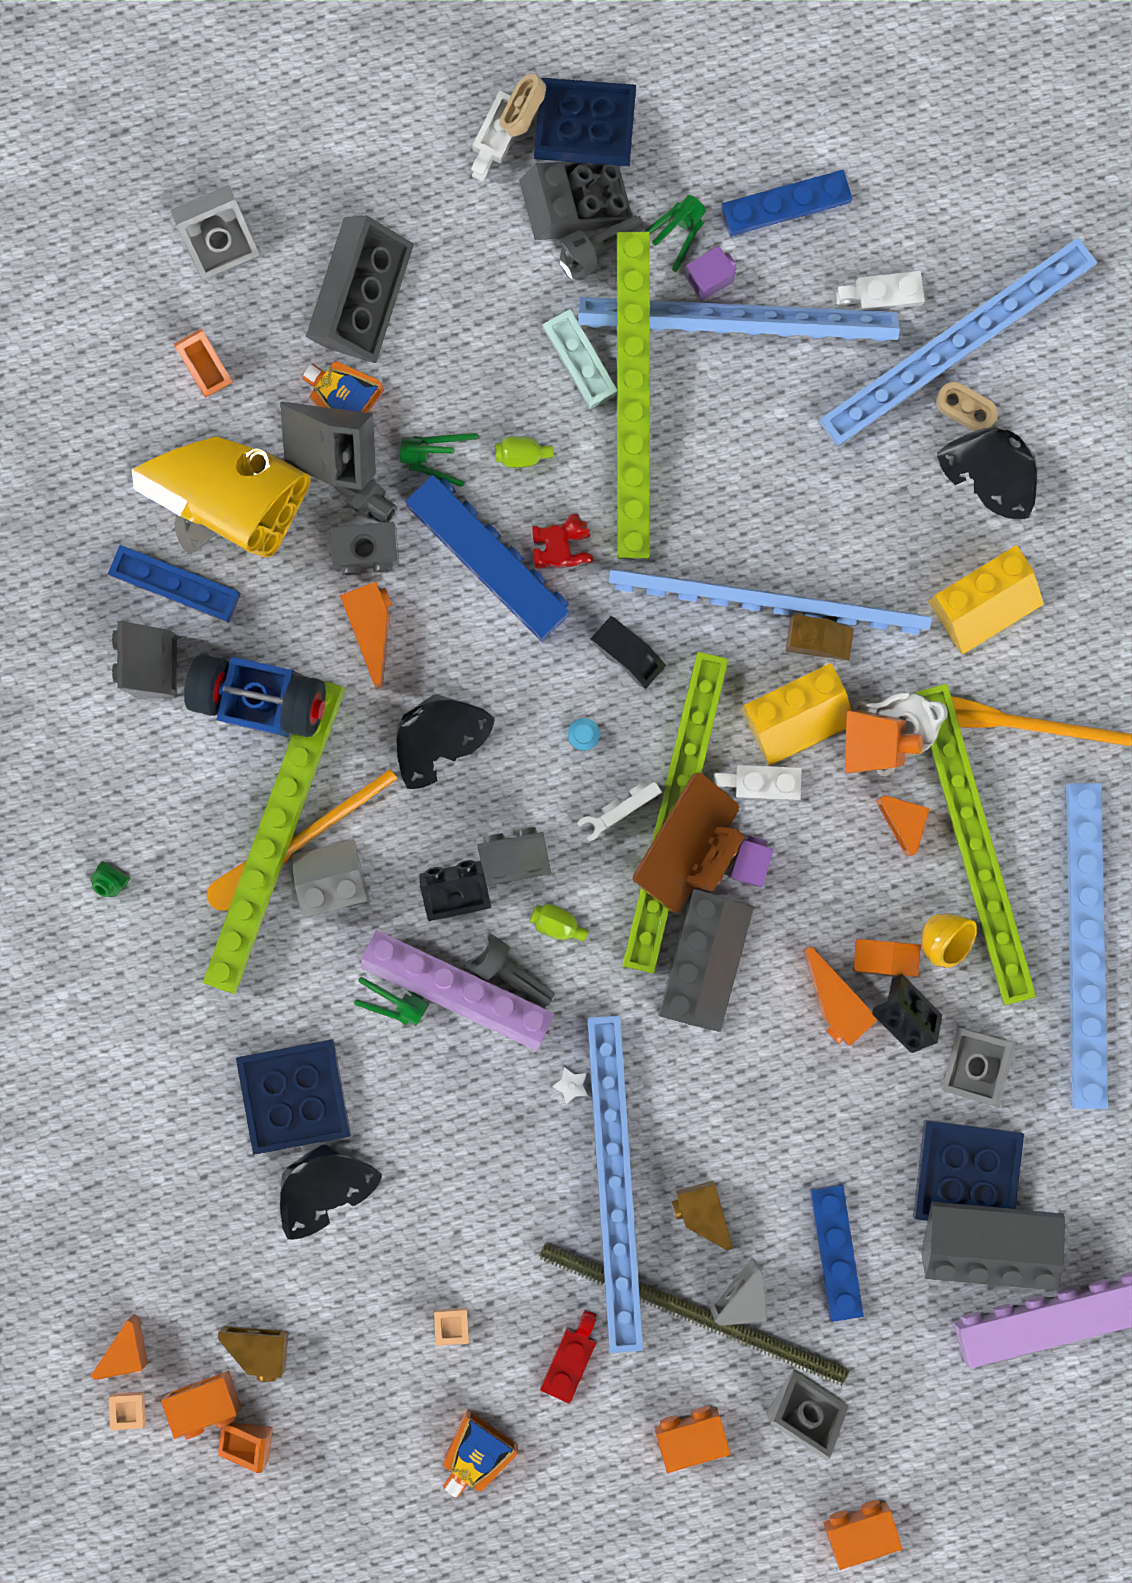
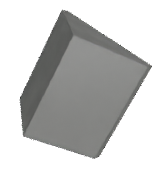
(978, 1067)
(742, 1299)
(808, 1414)

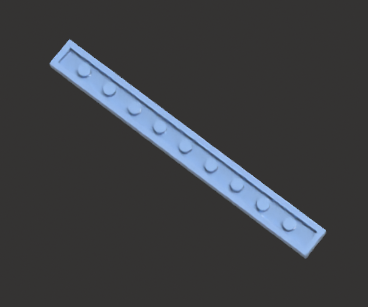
(750, 319)
(957, 342)
(782, 603)
(1087, 946)
(614, 1185)

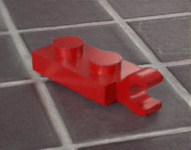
(570, 1360)

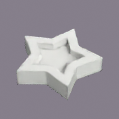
(571, 1085)

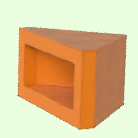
(203, 362)
(905, 821)
(887, 957)
(126, 1352)
(246, 1445)

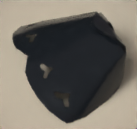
(995, 468)
(437, 733)
(322, 1183)

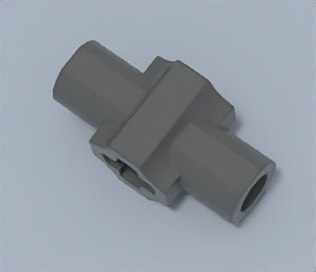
(369, 501)

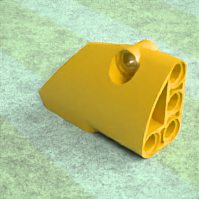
(227, 491)

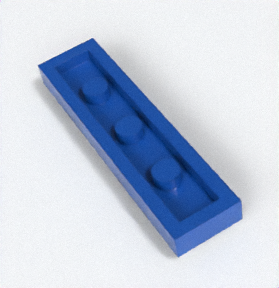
(786, 202)
(174, 583)
(836, 1252)

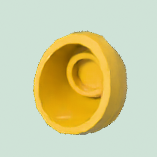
(948, 939)

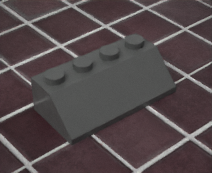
(360, 288)
(705, 960)
(994, 1246)

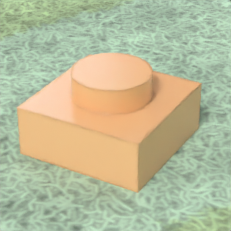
(451, 1326)
(127, 1411)

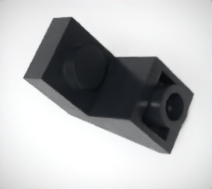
(629, 651)

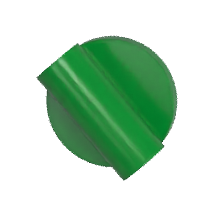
(108, 880)

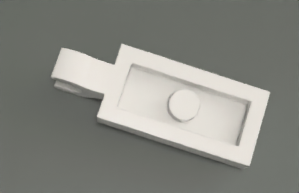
(492, 139)
(883, 292)
(762, 782)
(617, 811)

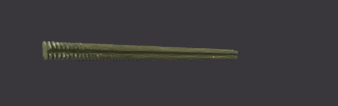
(703, 1317)

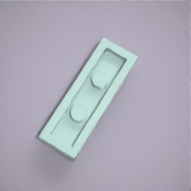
(580, 359)

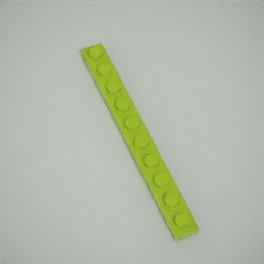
(633, 395)
(687, 759)
(269, 850)
(979, 855)

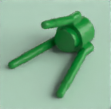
(685, 215)
(417, 450)
(410, 1007)

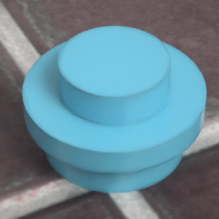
(583, 734)

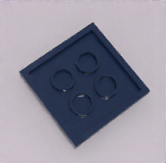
(585, 122)
(293, 1096)
(967, 1166)

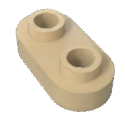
(523, 105)
(967, 405)

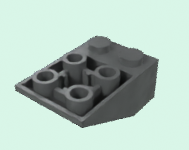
(573, 198)
(329, 443)
(145, 661)
(514, 857)

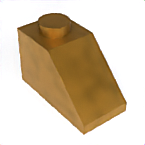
(819, 637)
(703, 1213)
(257, 1350)

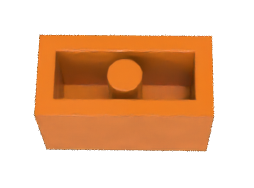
(201, 1405)
(691, 1439)
(862, 1534)

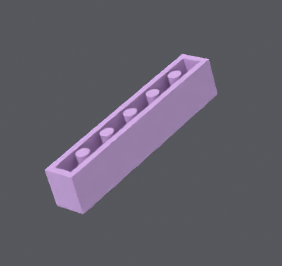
(456, 990)
(1046, 1322)

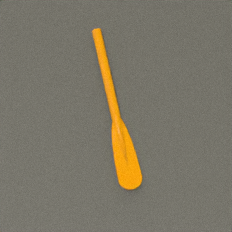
(977, 715)
(223, 889)

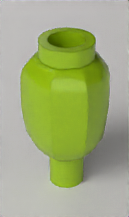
(521, 452)
(556, 923)

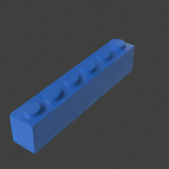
(487, 557)

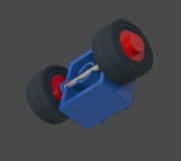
(255, 695)

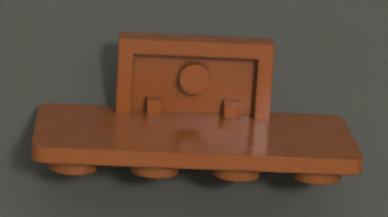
(691, 845)

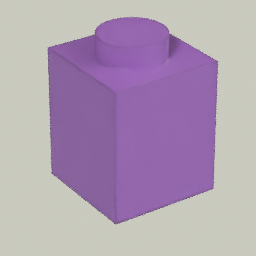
(711, 272)
(751, 862)

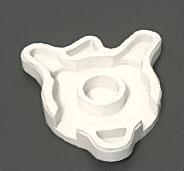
(920, 714)

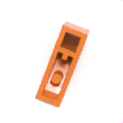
(370, 622)
(839, 1005)

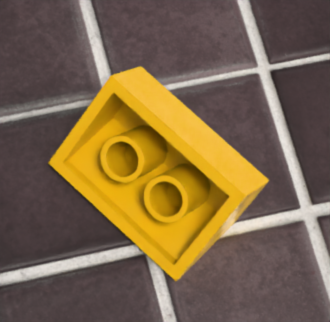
(988, 600)
(798, 714)

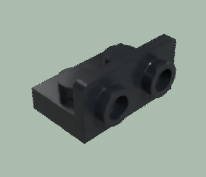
(454, 890)
(909, 1016)

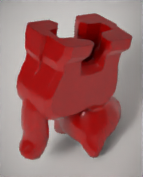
(557, 543)

